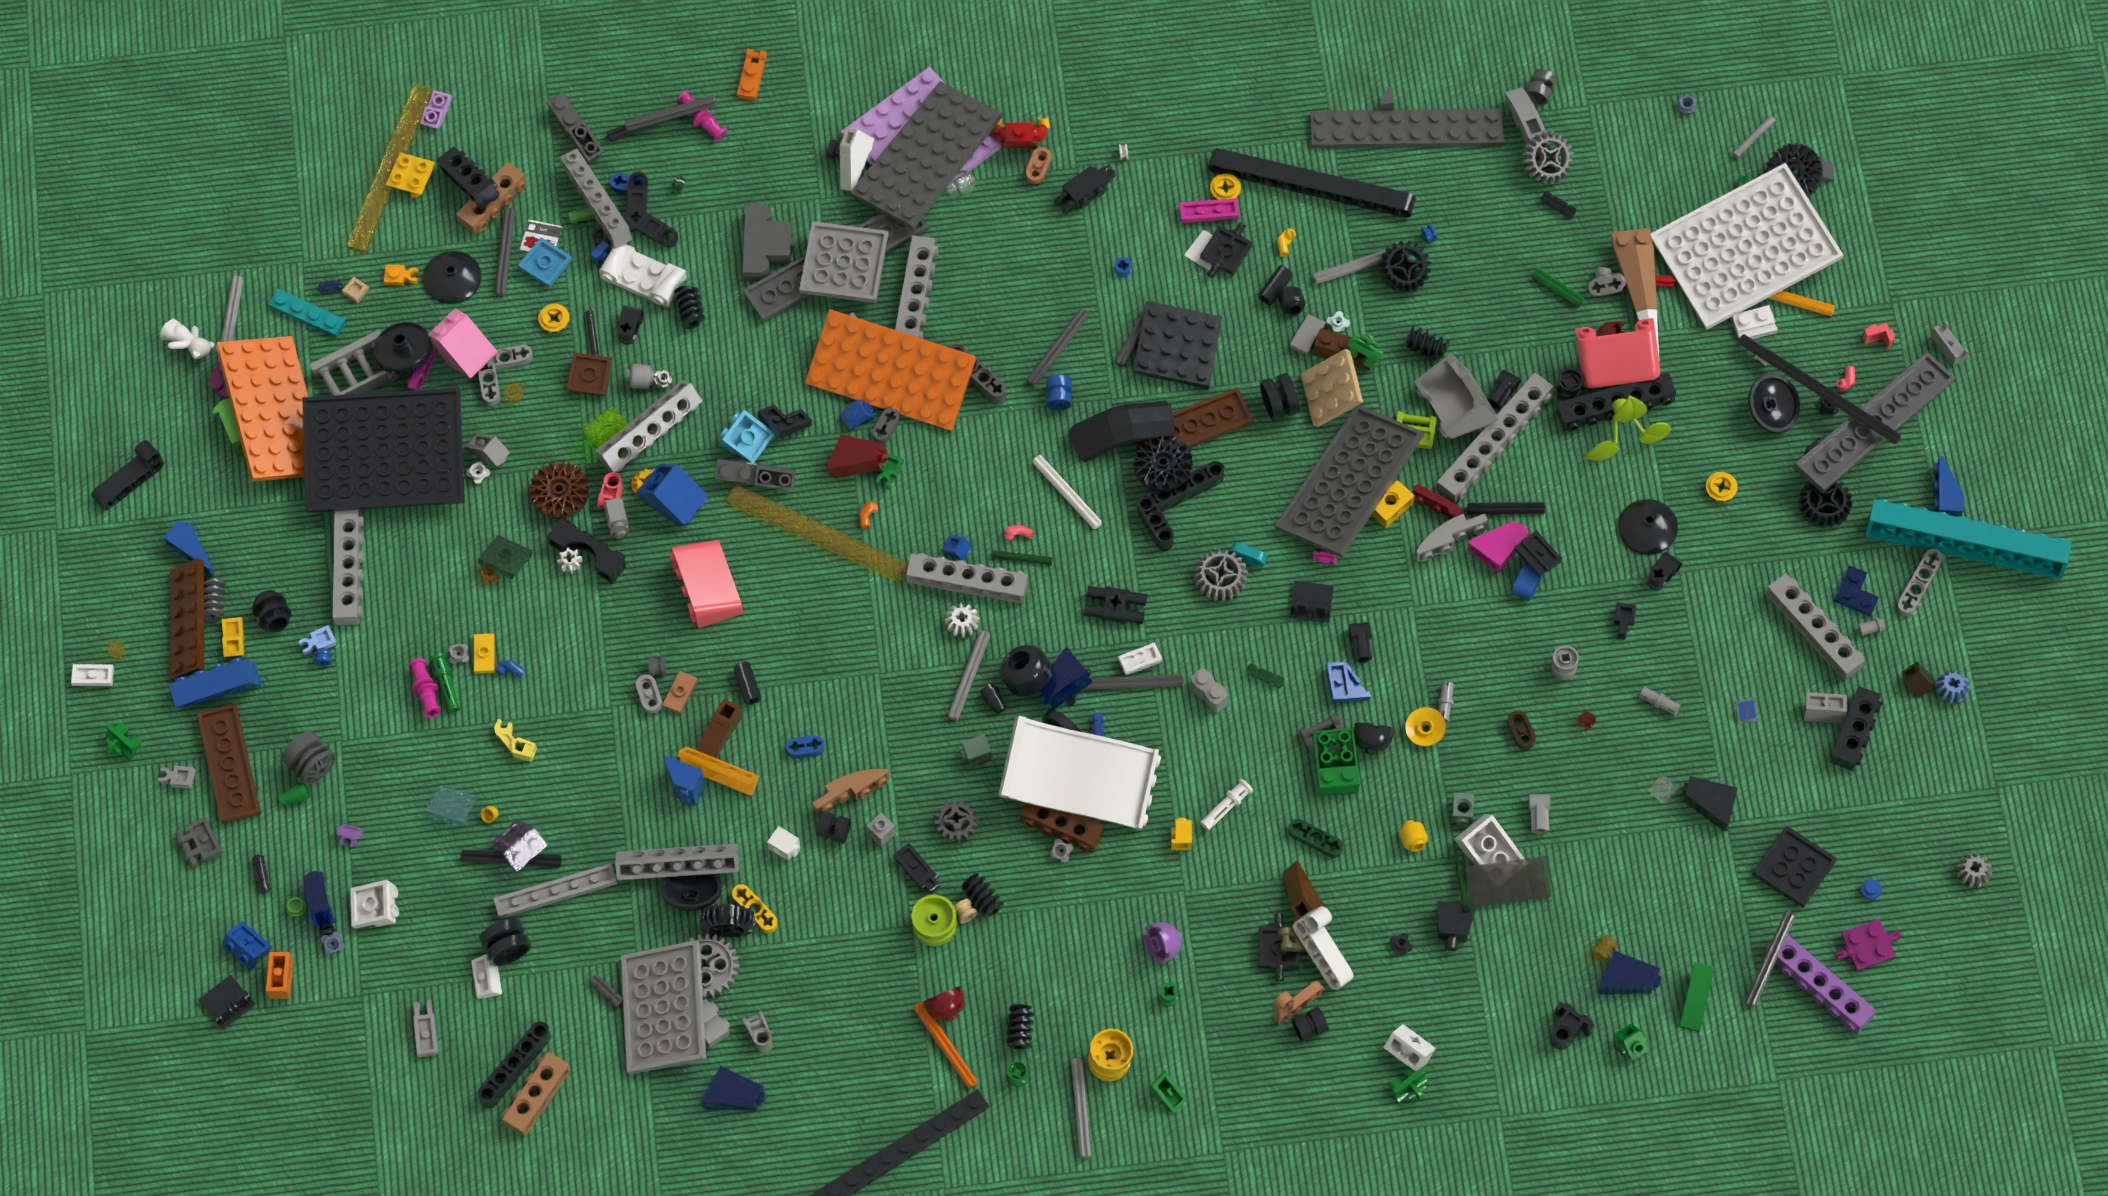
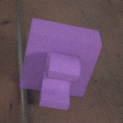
(350, 832)

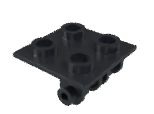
(1311, 601)
(226, 1002)

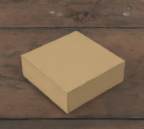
(355, 290)

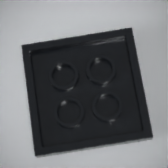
(1794, 866)

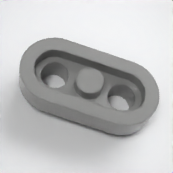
(649, 695)

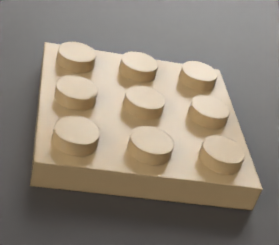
(1331, 387)

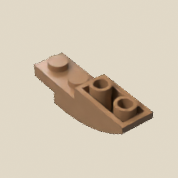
(856, 784)

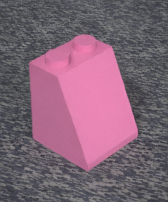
(462, 343)

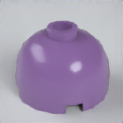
(1162, 941)

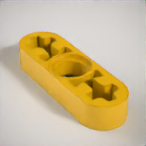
(755, 900)

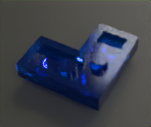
(1852, 596)

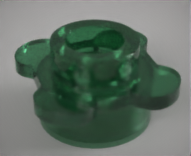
(678, 183)

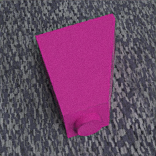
(1497, 545)

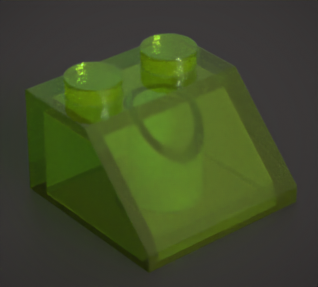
(604, 428)

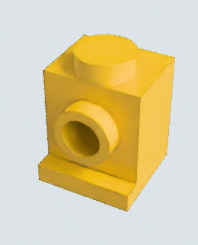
(1181, 834)

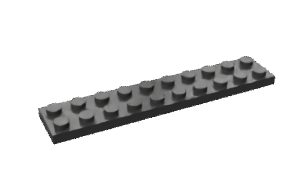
(1406, 128)
(782, 287)
(1891, 406)

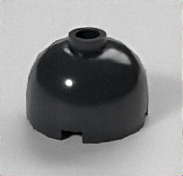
(1372, 737)

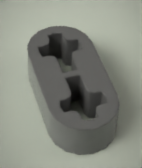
(889, 428)

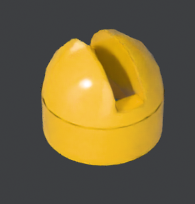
(489, 816)

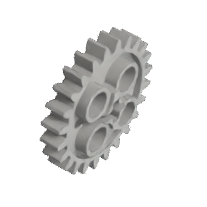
(722, 977)

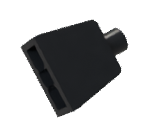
(1453, 923)

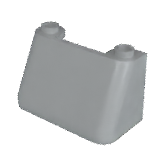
(1455, 398)

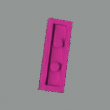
(1209, 210)

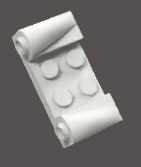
(642, 275)

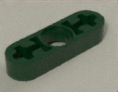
(1314, 830)

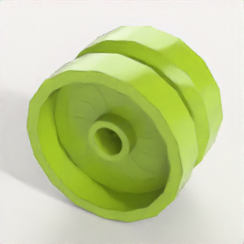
(923, 920)

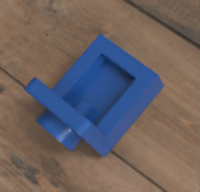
(857, 413)

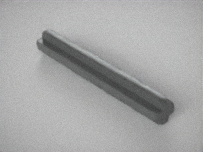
(1130, 343)

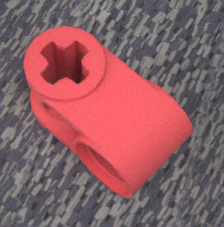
(610, 492)

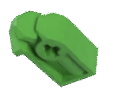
(226, 413)

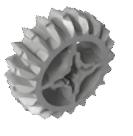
(1559, 167)
(1235, 580)

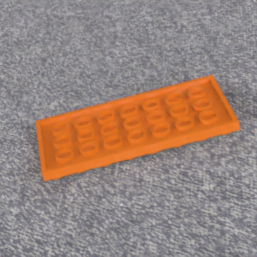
(890, 369)
(267, 404)

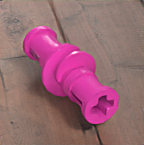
(703, 118)
(424, 688)

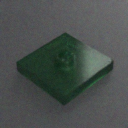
(505, 556)

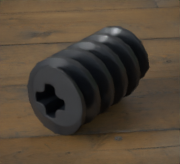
(689, 306)
(1426, 343)
(981, 896)
(1019, 1026)

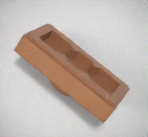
(680, 692)

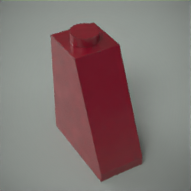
(856, 457)

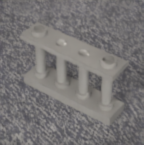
(341, 357)

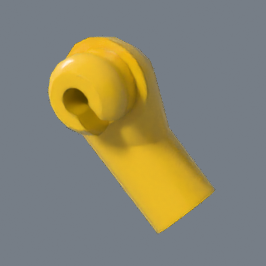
(1284, 240)

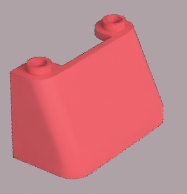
(1618, 357)

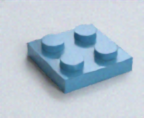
(545, 262)

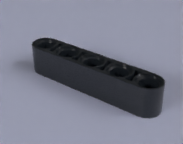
(515, 1055)

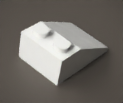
(1487, 842)

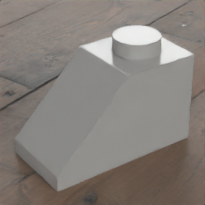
(488, 449)

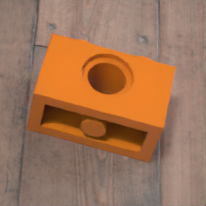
(279, 975)

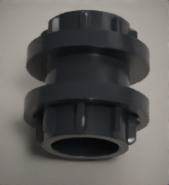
(271, 611)

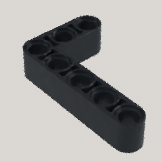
(1175, 497)

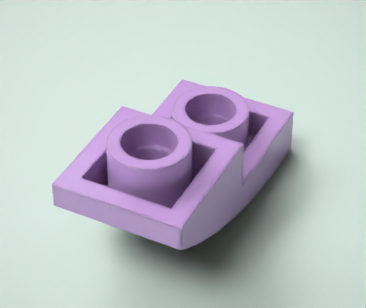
(436, 110)

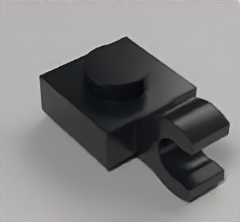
(1624, 617)

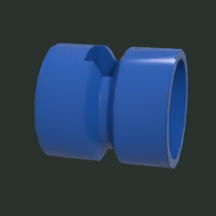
(1058, 392)

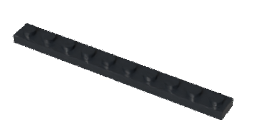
(906, 1146)

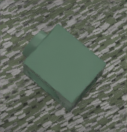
(976, 750)
(1466, 801)

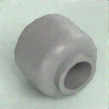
(640, 376)

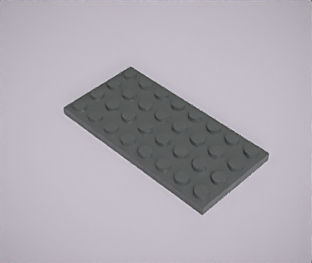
(926, 155)
(1349, 481)

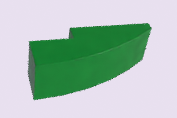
(1697, 997)

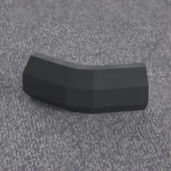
(1122, 426)

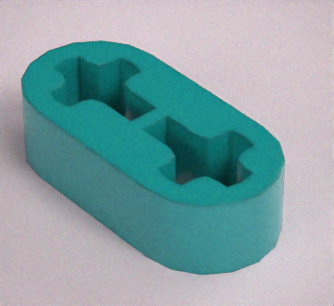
(1249, 554)

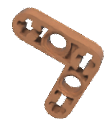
(1285, 1006)

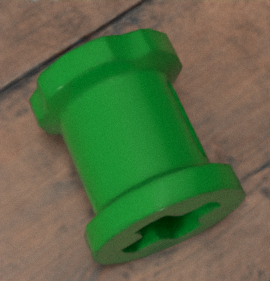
(1168, 988)

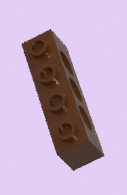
(1085, 842)

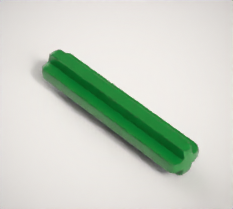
(1558, 287)

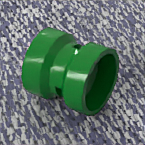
(1018, 1070)

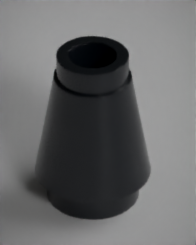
(993, 698)

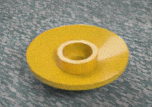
(1425, 717)

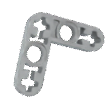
(495, 364)

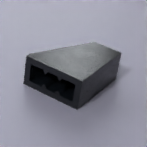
(1711, 800)

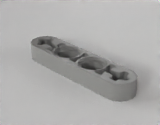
(1919, 582)

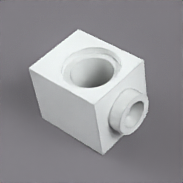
(784, 844)

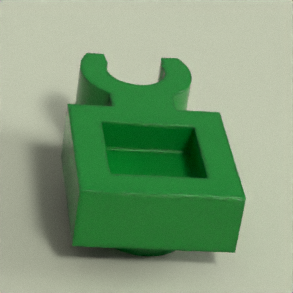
(890, 469)

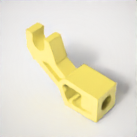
(511, 743)

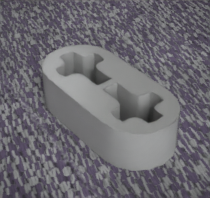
(1607, 289)

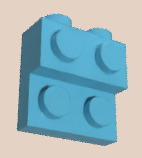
(746, 436)

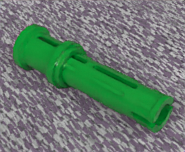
(443, 674)

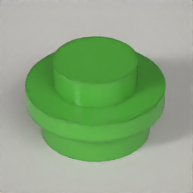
(296, 907)

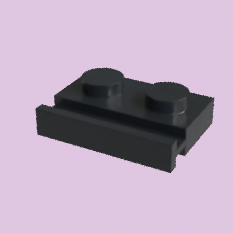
(1538, 554)

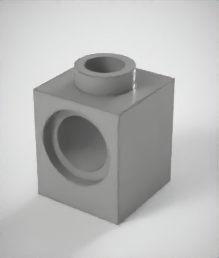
(881, 830)

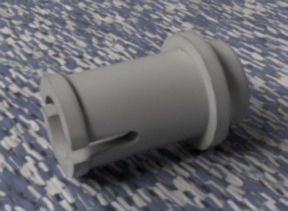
(1871, 626)

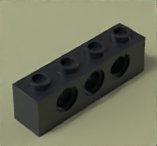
(468, 177)
(1842, 754)

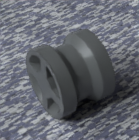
(657, 665)

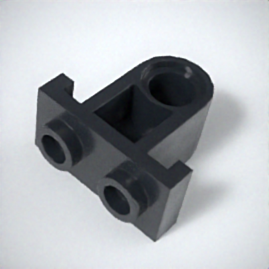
(1569, 1025)

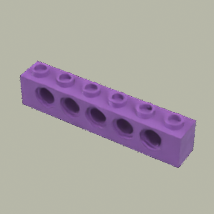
(1831, 985)

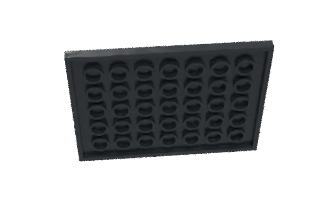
(383, 450)

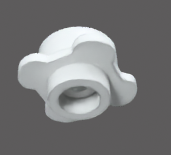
(472, 472)

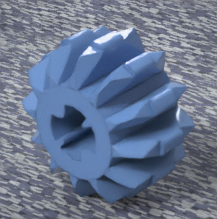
(1955, 681)

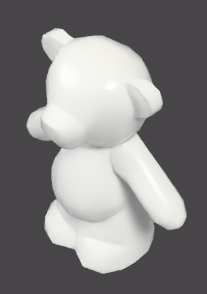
(183, 338)

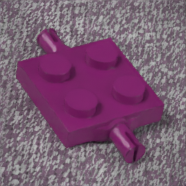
(1867, 945)

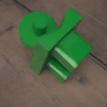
(1366, 346)
(119, 743)
(1410, 1087)

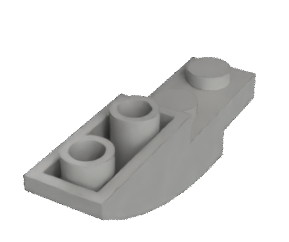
(1525, 116)
(1443, 537)

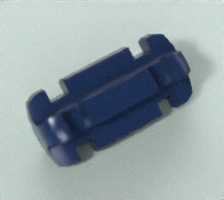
(330, 286)

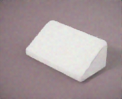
(486, 978)

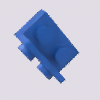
(245, 945)

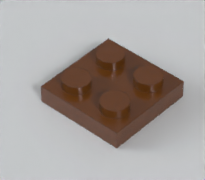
(589, 374)

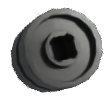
(1541, 86)

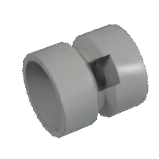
(1564, 662)

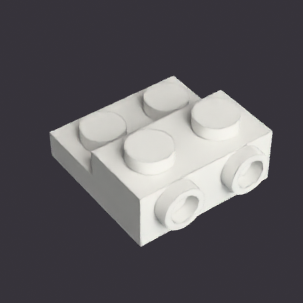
(374, 904)

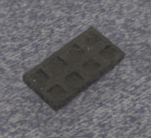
(1508, 881)

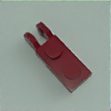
(1436, 502)

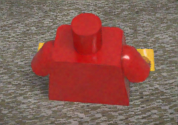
(1021, 133)

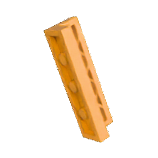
(720, 771)

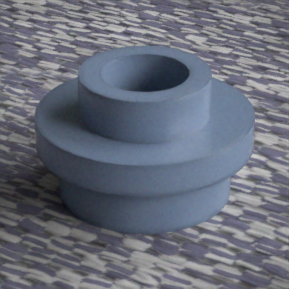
(1686, 100)

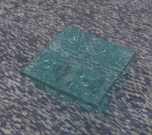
(451, 805)

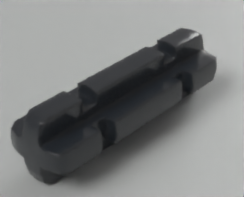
(1558, 204)
(261, 873)

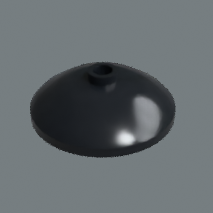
(454, 286)
(1781, 401)
(1644, 536)
(691, 891)

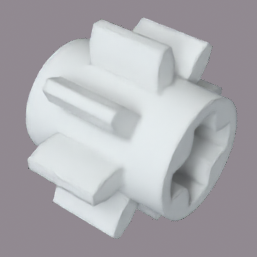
(569, 566)

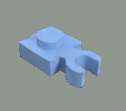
(321, 639)

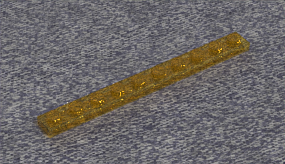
(379, 192)
(818, 533)

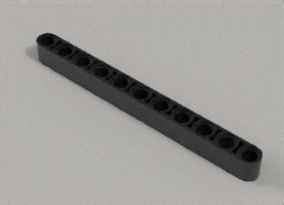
(1312, 183)

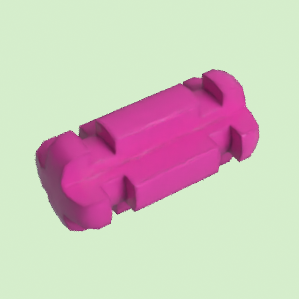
(1324, 556)

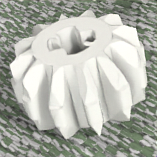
(969, 617)

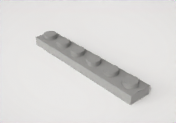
(555, 891)

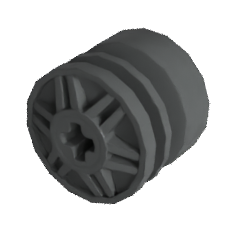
(308, 757)

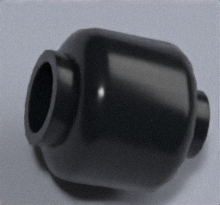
(1291, 300)

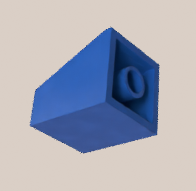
(672, 493)

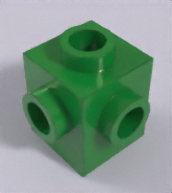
(1631, 1042)

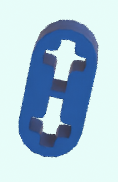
(623, 187)
(805, 747)

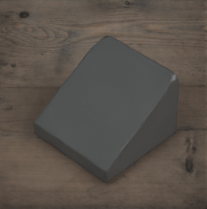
(1387, 101)
(1828, 174)

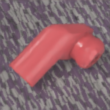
(1849, 380)
(1018, 530)

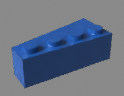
(214, 683)

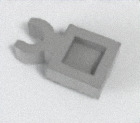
(178, 778)

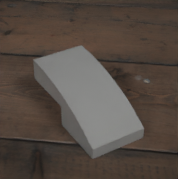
(1307, 334)

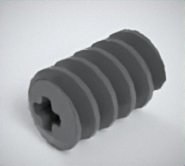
(213, 599)

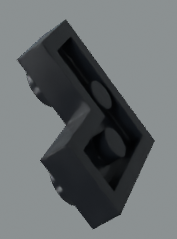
(784, 424)

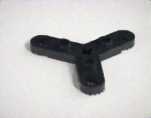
(647, 224)

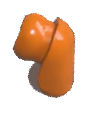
(864, 513)

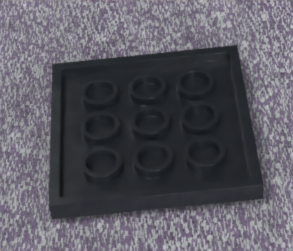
(1177, 344)

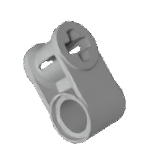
(757, 1028)

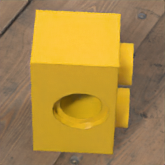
(1403, 499)

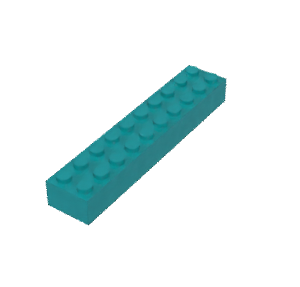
(1968, 538)

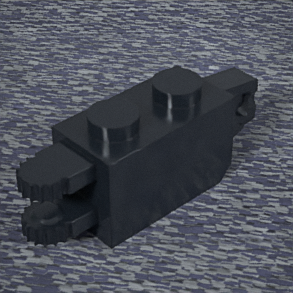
(1084, 188)

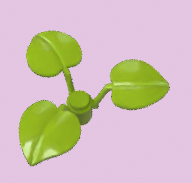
(1625, 411)

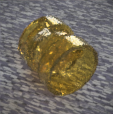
(1605, 946)

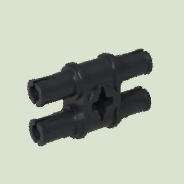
(1120, 613)

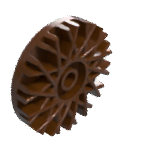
(555, 478)

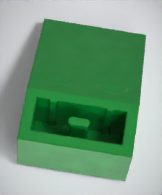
(1336, 762)

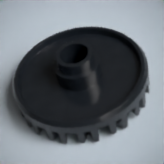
(1802, 159)
(402, 347)
(1163, 464)

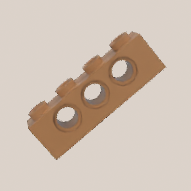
(506, 175)
(524, 1122)

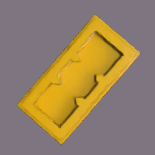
(484, 653)

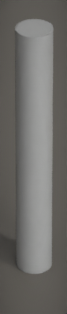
(1754, 136)

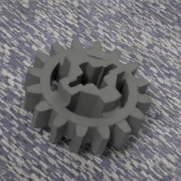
(947, 822)

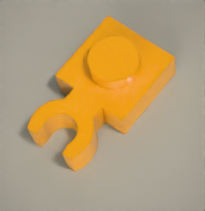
(397, 274)

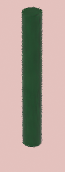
(1022, 557)
(1463, 885)

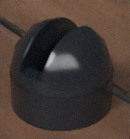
(328, 931)

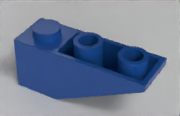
(1948, 491)

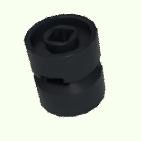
(1569, 384)
(826, 827)
(1308, 1025)

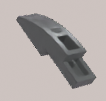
(574, 127)
(755, 473)

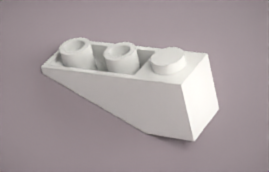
(853, 155)

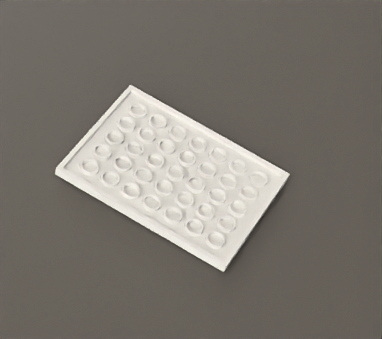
(1746, 246)

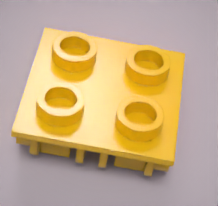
(410, 174)

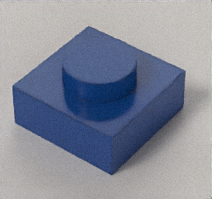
(600, 253)

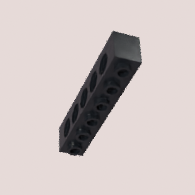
(1570, 421)

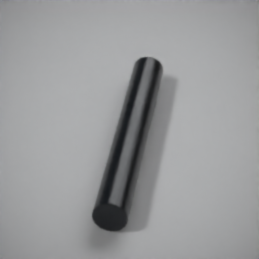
(592, 332)

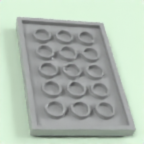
(663, 1007)

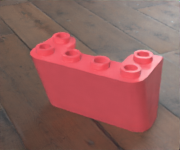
(706, 582)

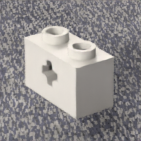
(1409, 1047)

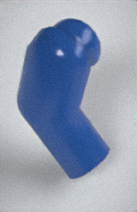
(509, 665)

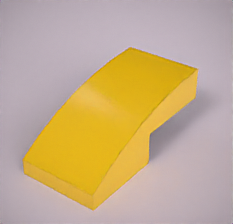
(233, 637)

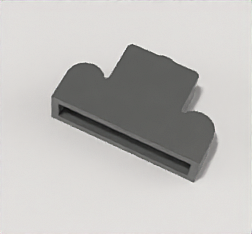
(764, 242)

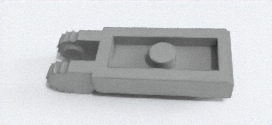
(425, 1031)

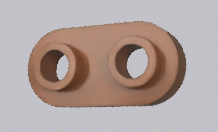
(1038, 167)

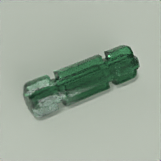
(1265, 676)

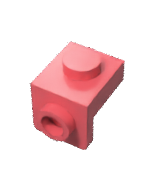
(1880, 332)

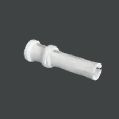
(1232, 799)

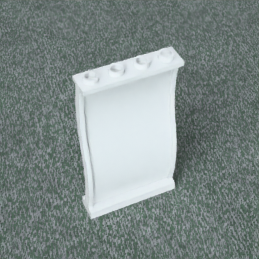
(1079, 773)

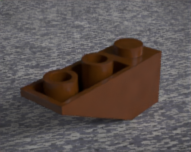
(720, 728)
(1300, 891)

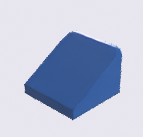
(956, 547)

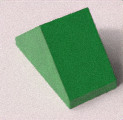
(1167, 1092)

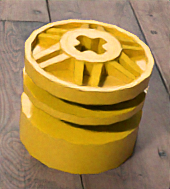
(1106, 1045)

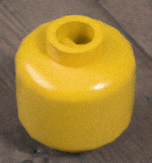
(1413, 836)

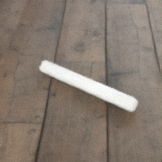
(1067, 492)

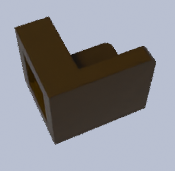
(1918, 679)

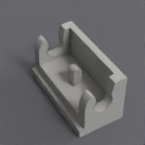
(1949, 345)
(1825, 708)

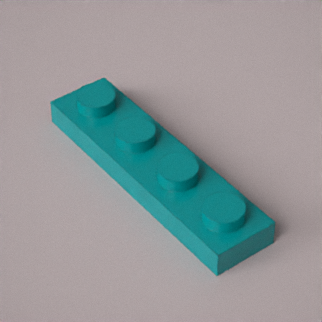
(307, 313)

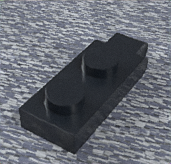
(917, 868)

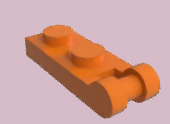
(751, 75)

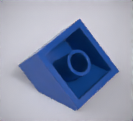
(686, 780)

